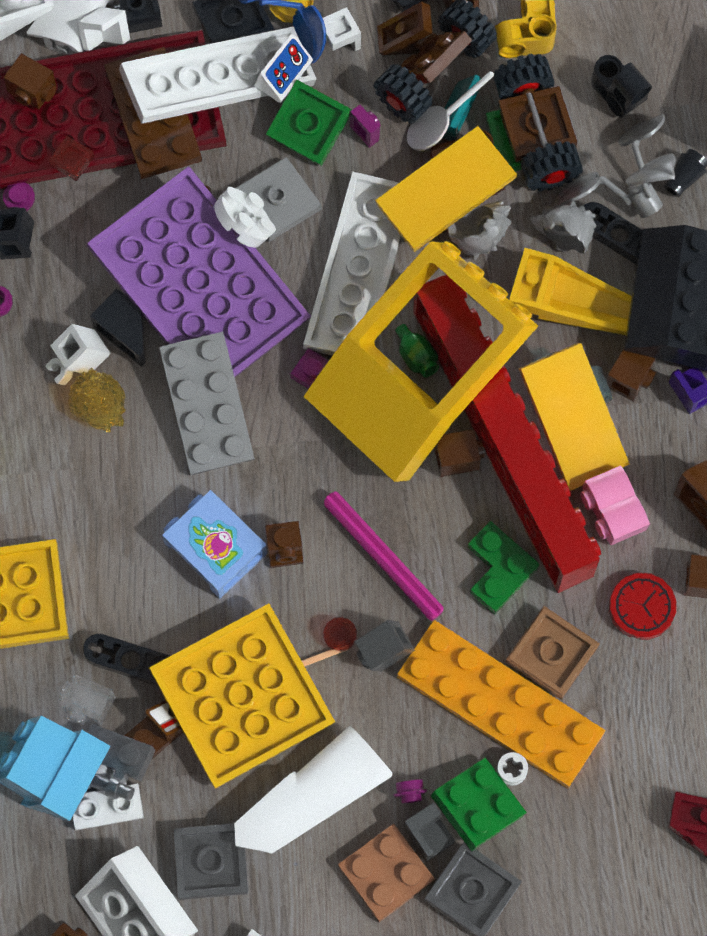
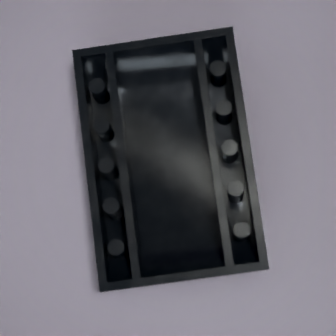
(670, 296)

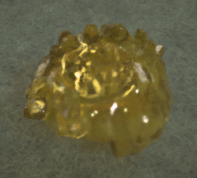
(97, 400)

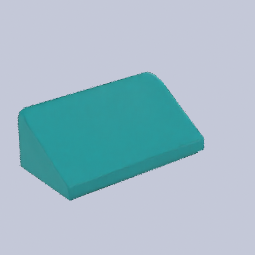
(459, 115)

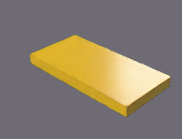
(446, 188)
(573, 415)

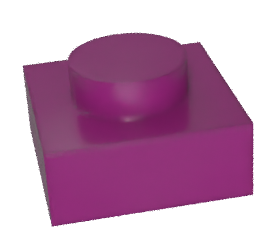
(365, 125)
(308, 368)

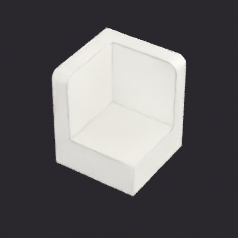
(103, 26)
(342, 30)

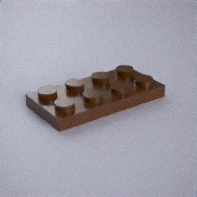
(156, 144)

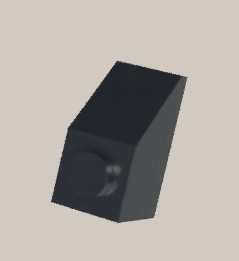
(122, 325)

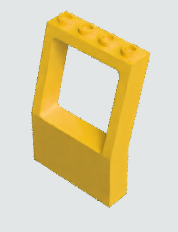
(378, 402)

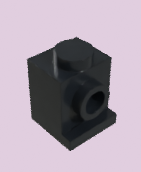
(141, 14)
(15, 233)

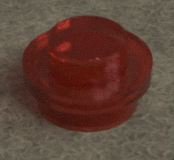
(340, 634)

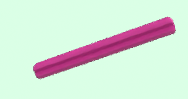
(383, 556)

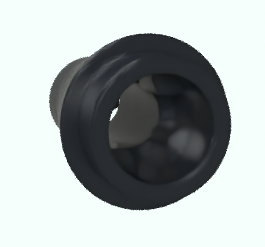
(687, 171)

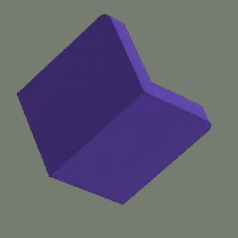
(690, 388)

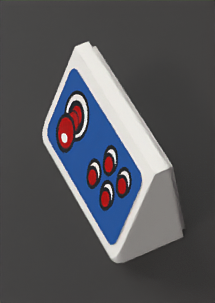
(284, 69)

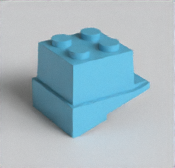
(51, 766)

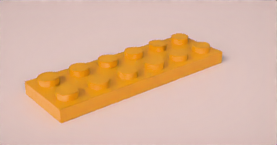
(501, 704)

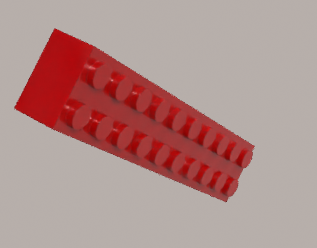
(509, 438)

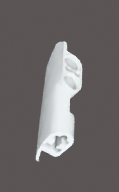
(60, 25)
(317, 791)

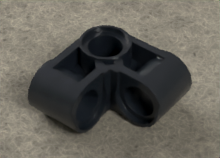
(622, 91)

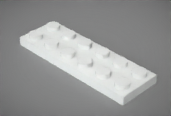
(202, 75)
(356, 265)

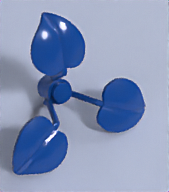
(307, 24)

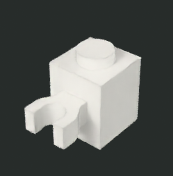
(76, 351)

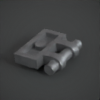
(124, 757)

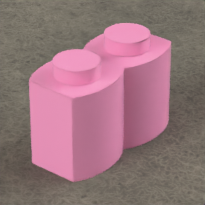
(615, 506)

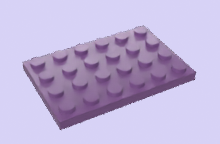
(195, 274)

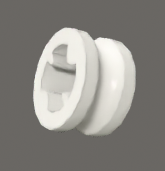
(516, 759)

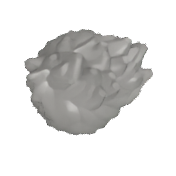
(566, 226)
(481, 229)

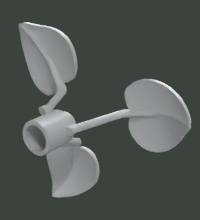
(641, 190)

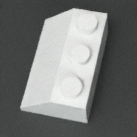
(133, 900)

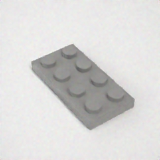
(206, 403)

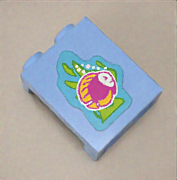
(215, 542)

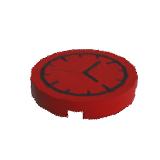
(642, 606)

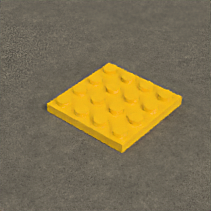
(241, 695)

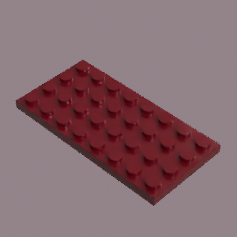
(86, 113)

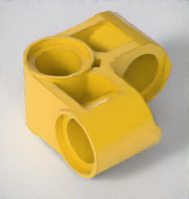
(520, 35)

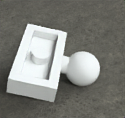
(100, 810)

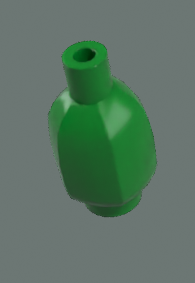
(417, 352)

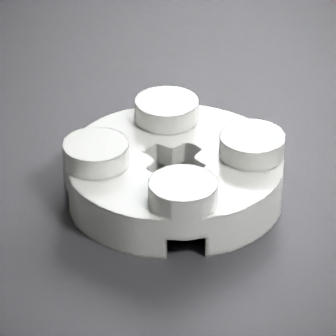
(245, 216)

